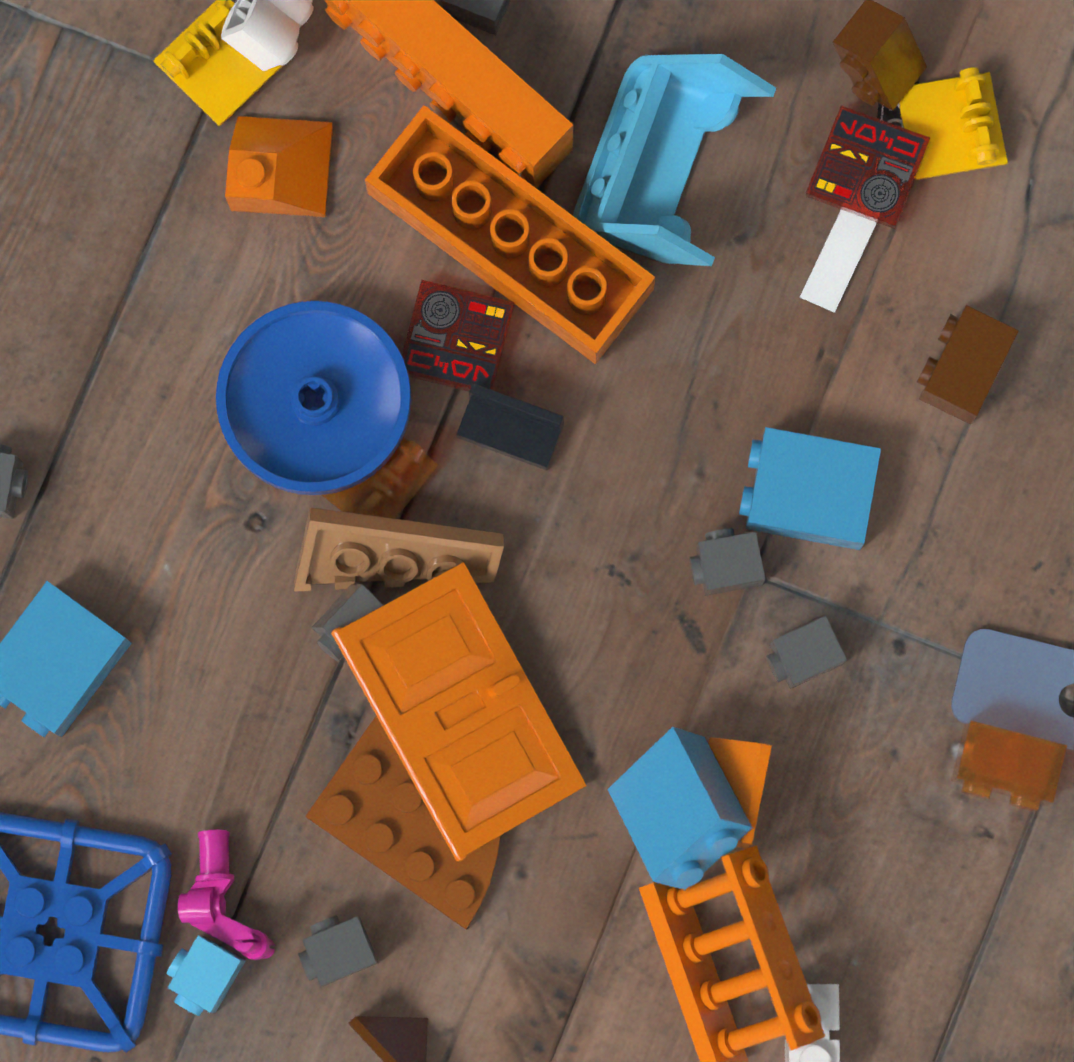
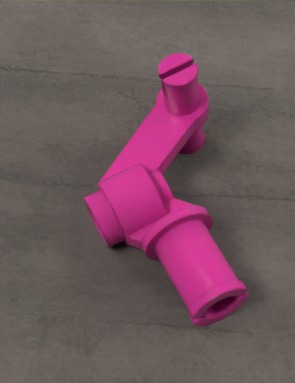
(206, 905)

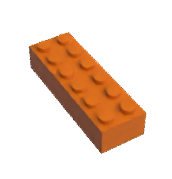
(462, 81)
(509, 234)

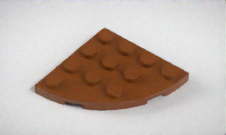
(383, 819)

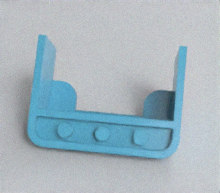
(652, 147)

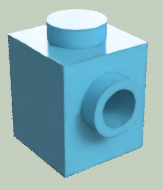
(203, 975)

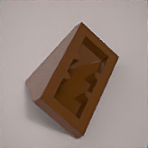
(394, 1037)

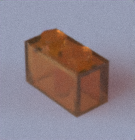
(1008, 765)

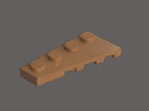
(372, 548)

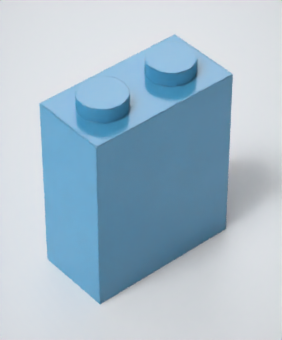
(810, 488)
(56, 660)
(679, 809)

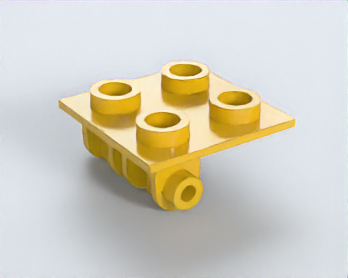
(210, 68)
(960, 121)

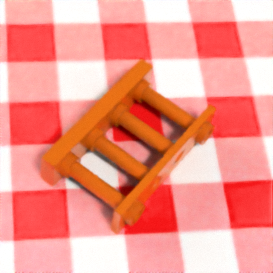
(694, 974)

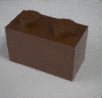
(879, 55)
(967, 364)

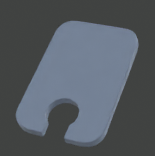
(1014, 685)

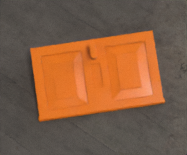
(459, 710)

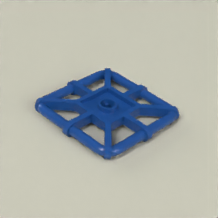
(83, 916)

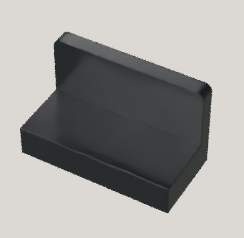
(510, 427)

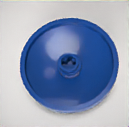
(313, 398)

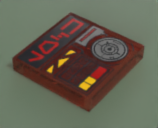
(868, 167)
(456, 336)

